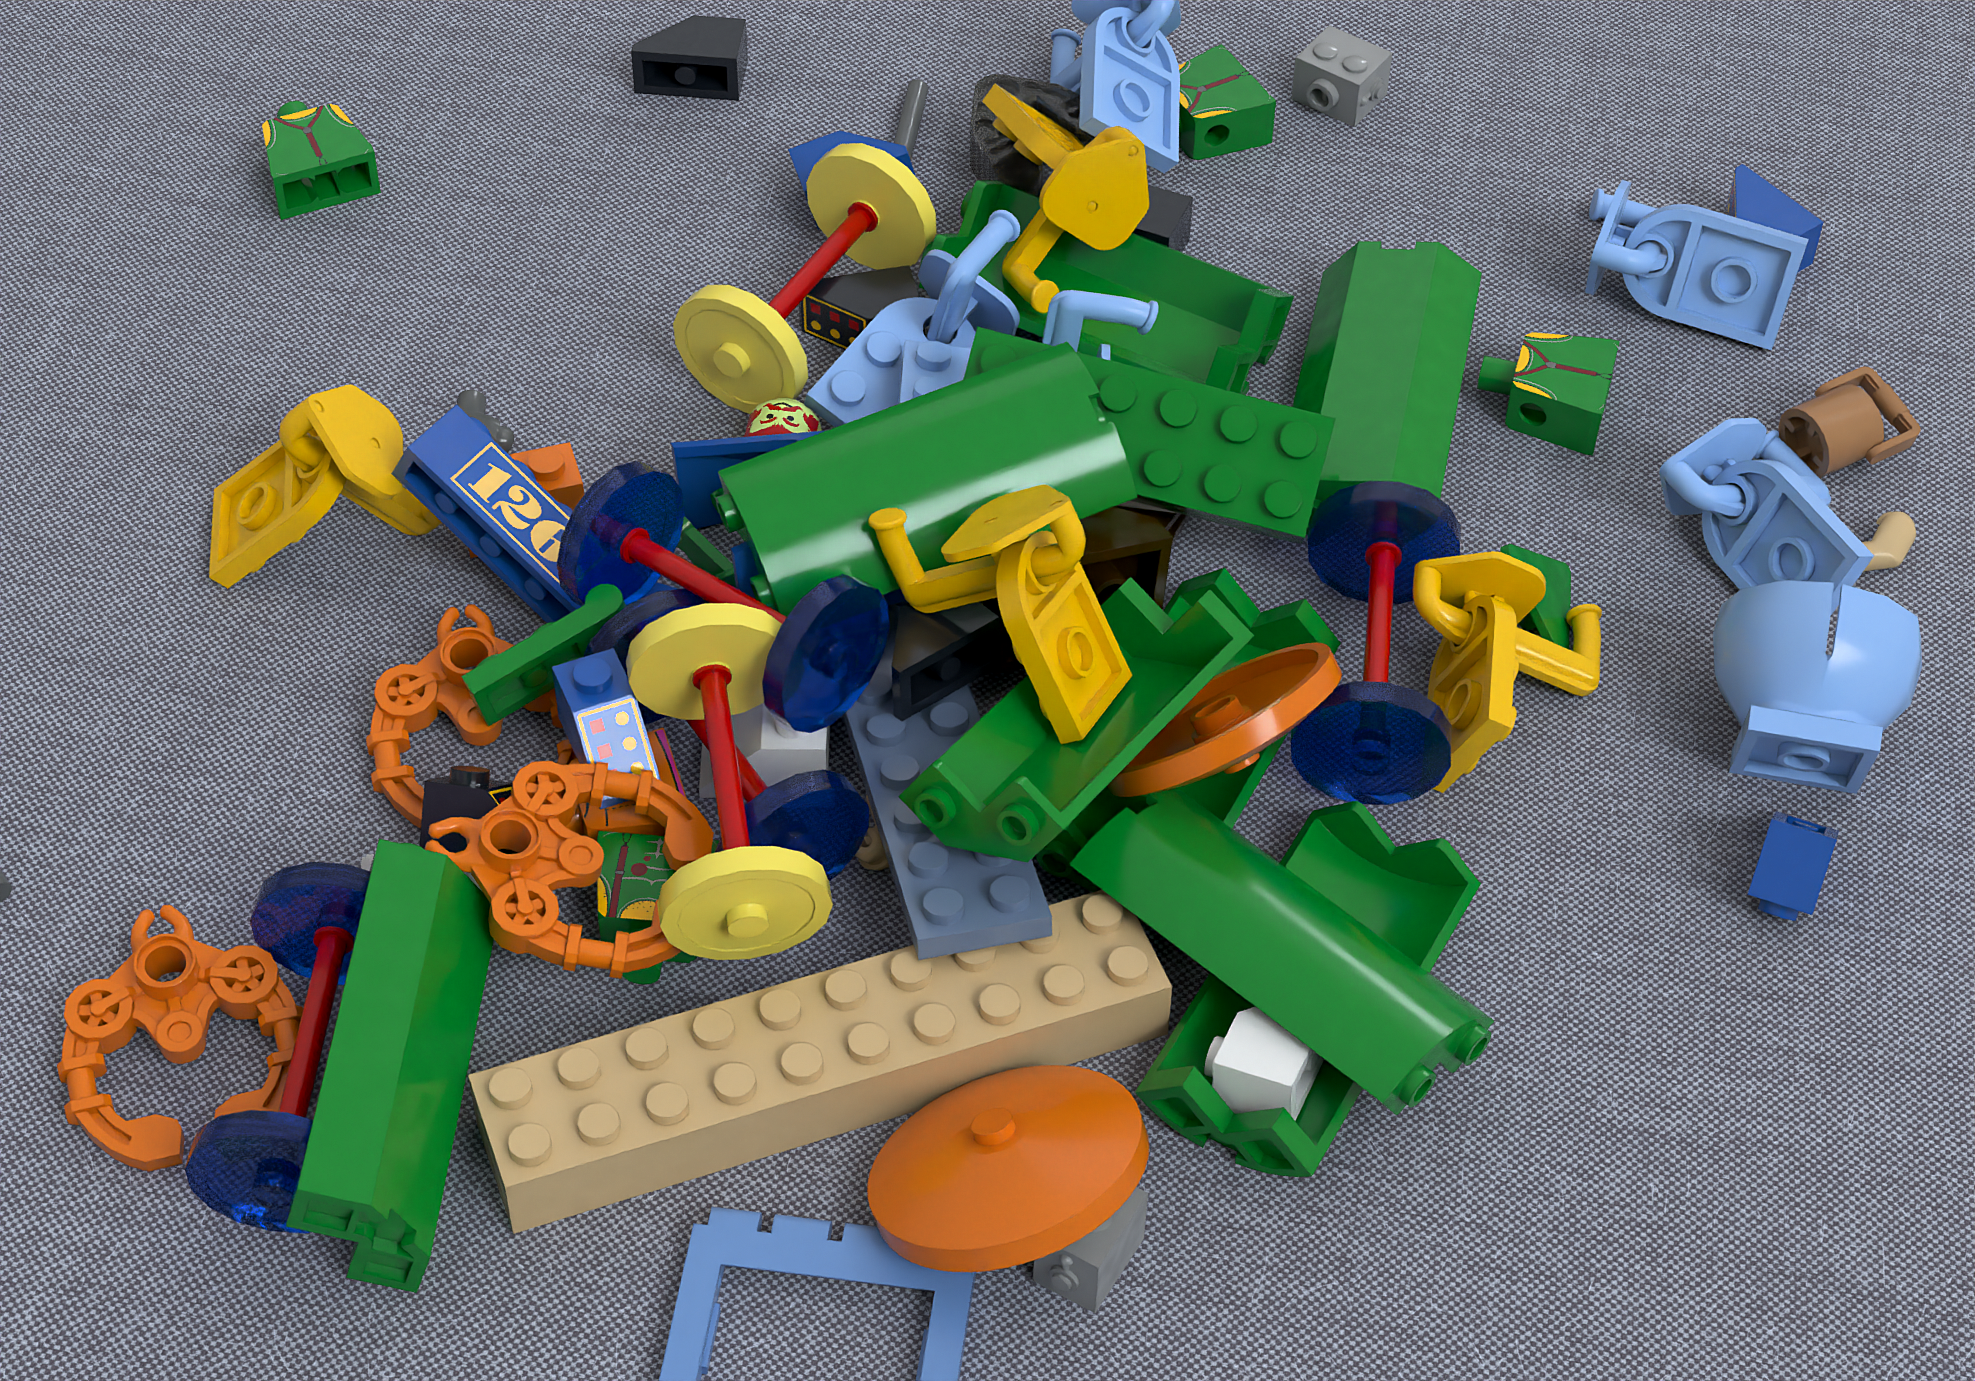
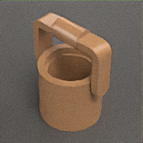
(1846, 423)

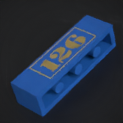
(491, 507)

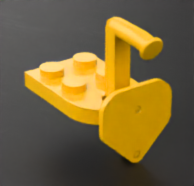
(1092, 193)
(326, 448)
(1039, 592)
(1477, 610)

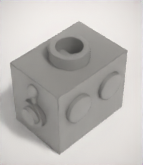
(1341, 75)
(1093, 1264)

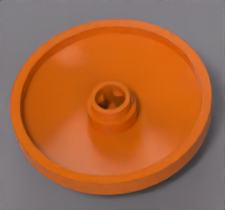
(1233, 719)
(1008, 1168)

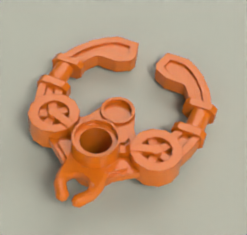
(411, 698)
(553, 857)
(177, 1017)

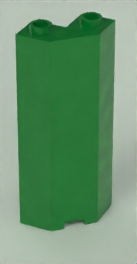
(1207, 317)
(1388, 363)
(1011, 779)
(397, 1066)

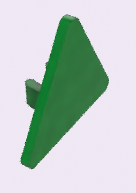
(1551, 611)

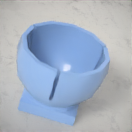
(1807, 711)

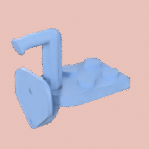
(1125, 72)
(1717, 271)
(960, 300)
(936, 365)
(1763, 515)

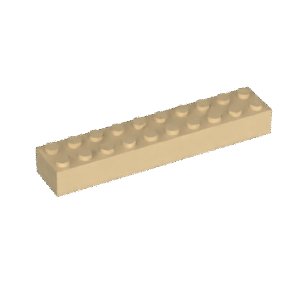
(809, 1060)

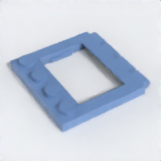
(806, 1249)

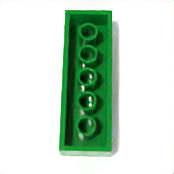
(1199, 444)

